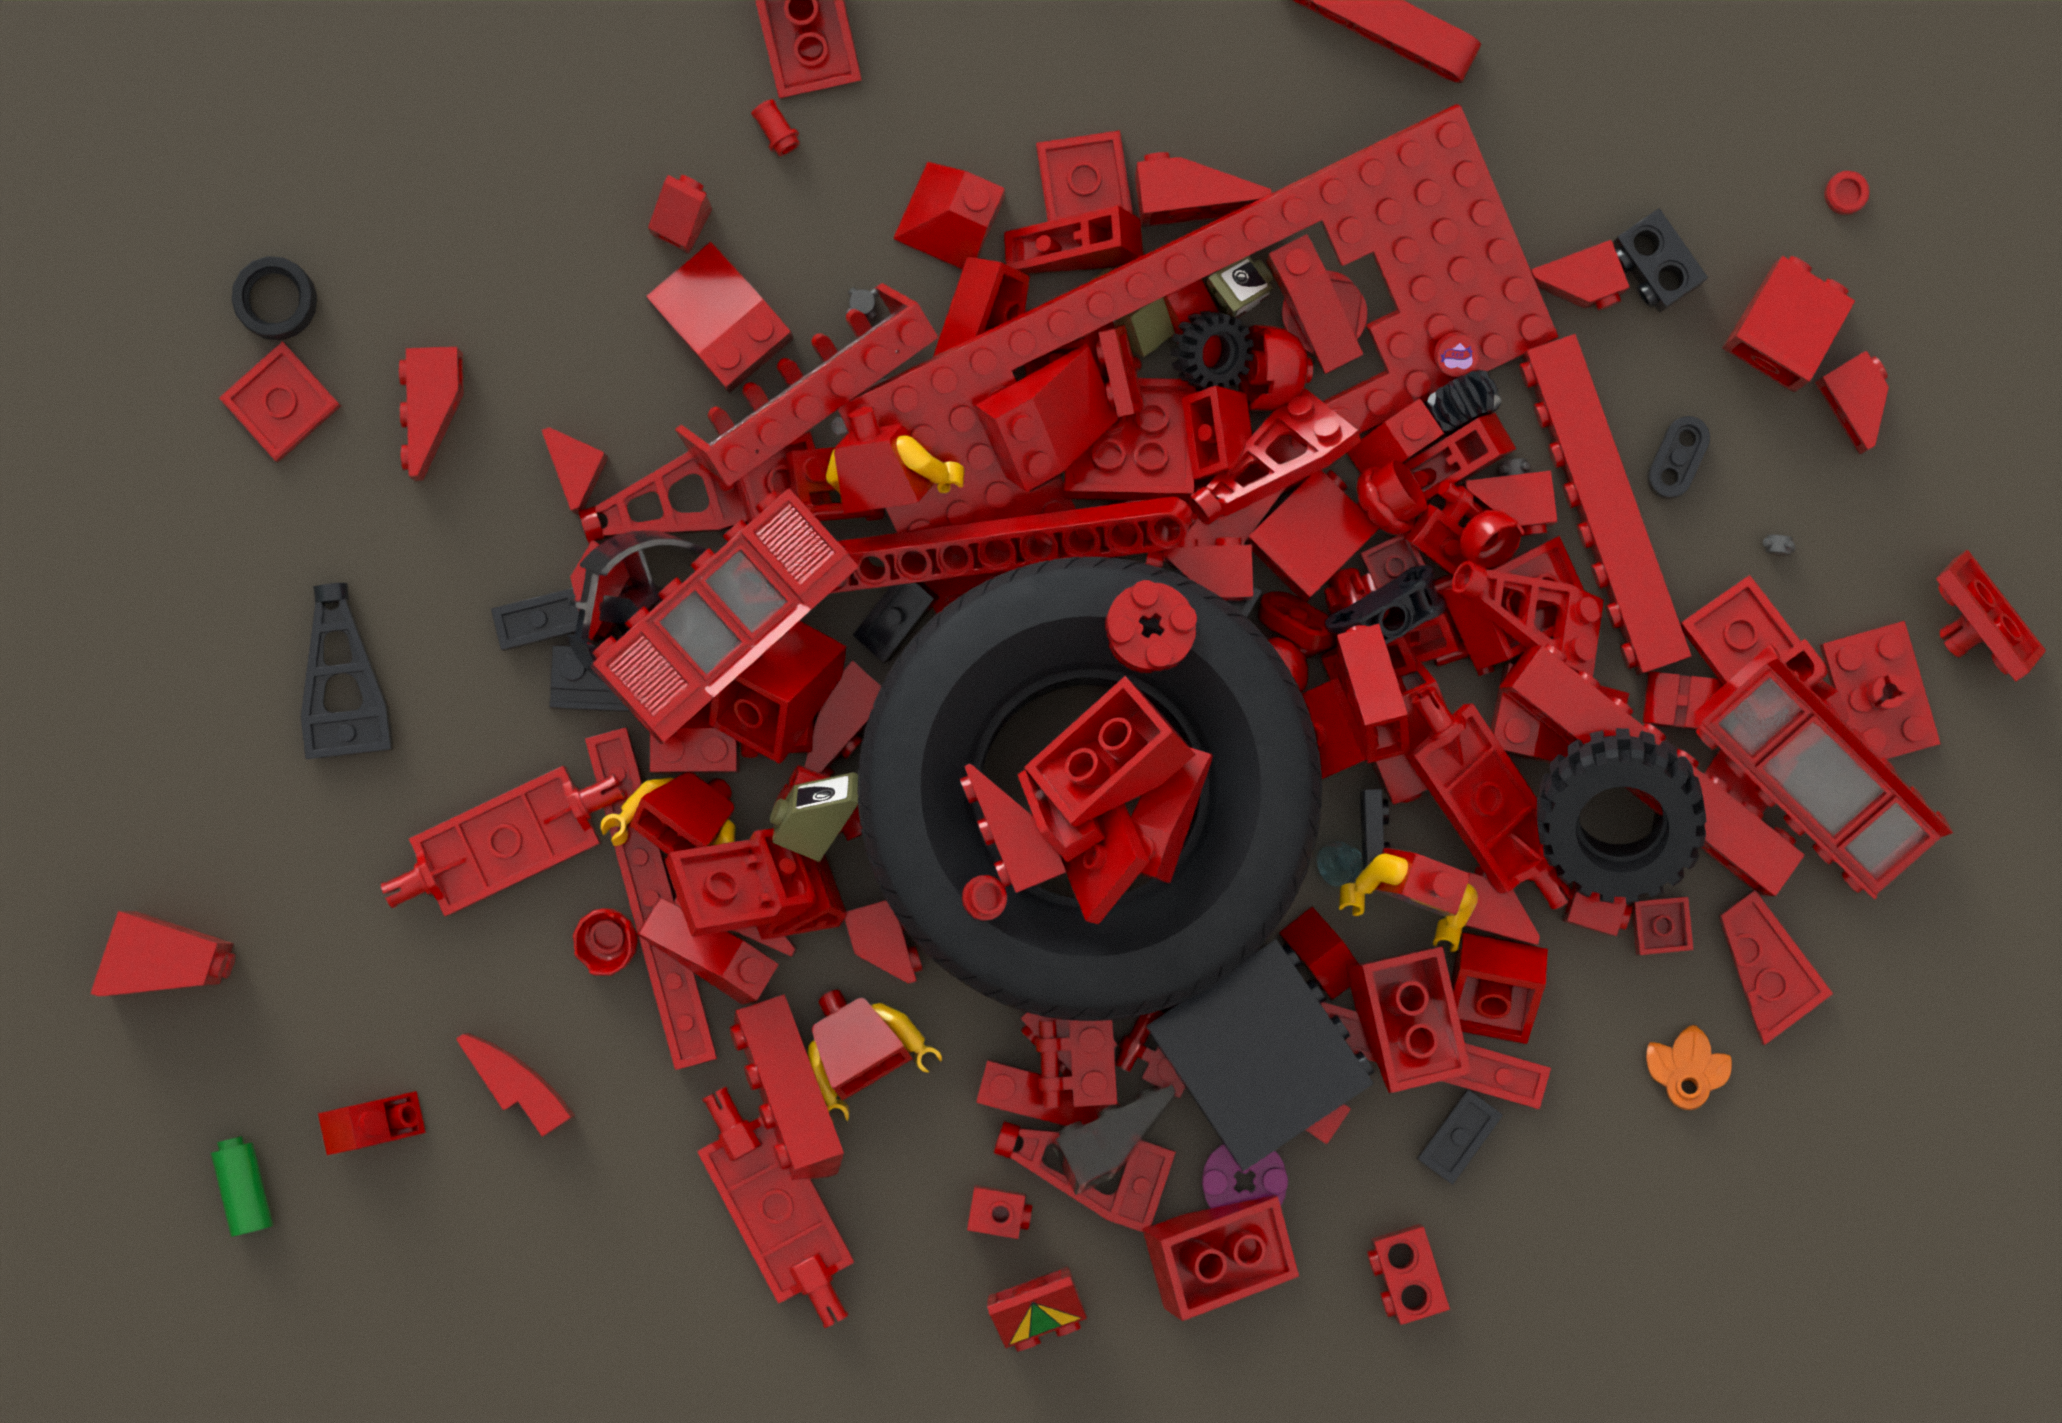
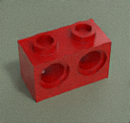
(1419, 1271)

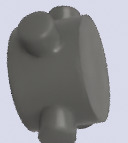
(863, 301)
(1514, 467)
(1779, 544)

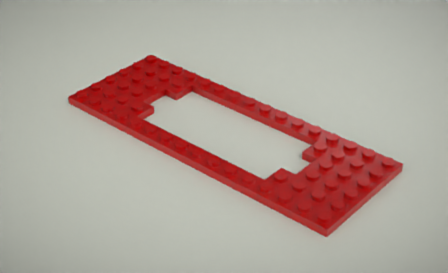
(1408, 200)

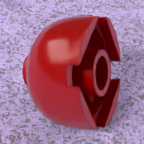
(1277, 368)

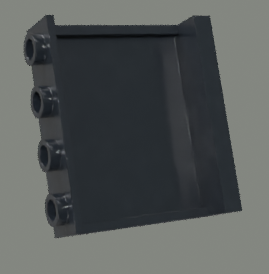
(1261, 1054)

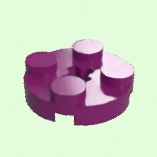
(1219, 1180)

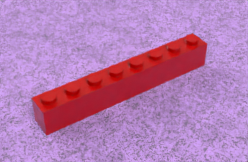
(1604, 504)
(1575, 708)

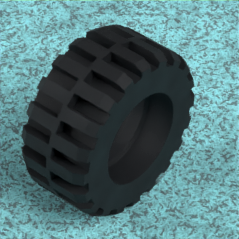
(1629, 867)

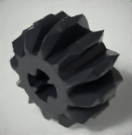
(1464, 401)

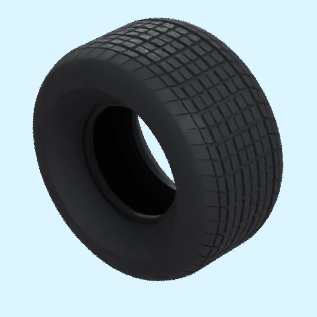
(1246, 839)

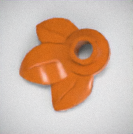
(1688, 1061)

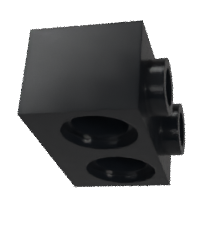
(1668, 255)

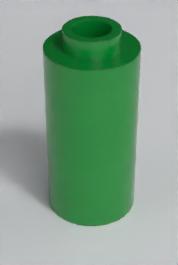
(241, 1187)

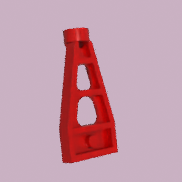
(1308, 422)
(722, 513)
(1576, 617)
(1138, 1188)

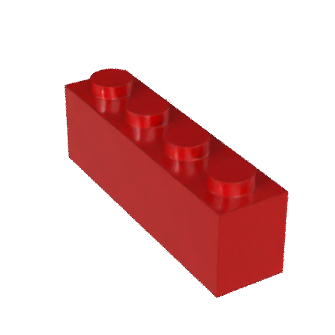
(984, 298)
(788, 1090)

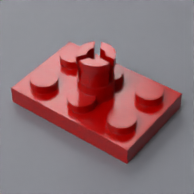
(1986, 618)
(1882, 689)

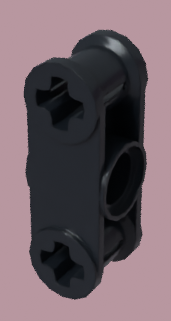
(1410, 602)

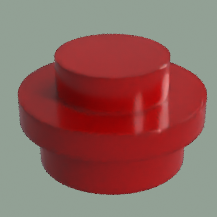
(984, 897)

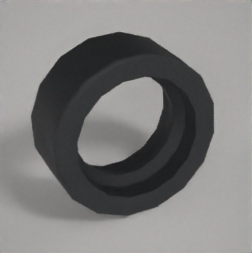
(274, 265)

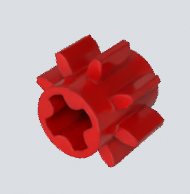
(1347, 588)

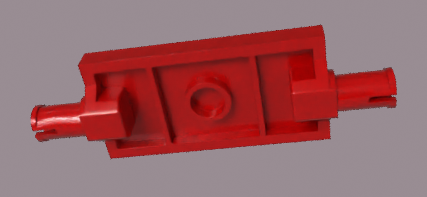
(776, 1216)

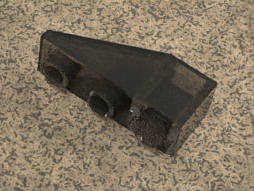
(1102, 1147)

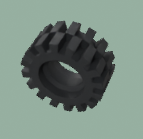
(1192, 344)

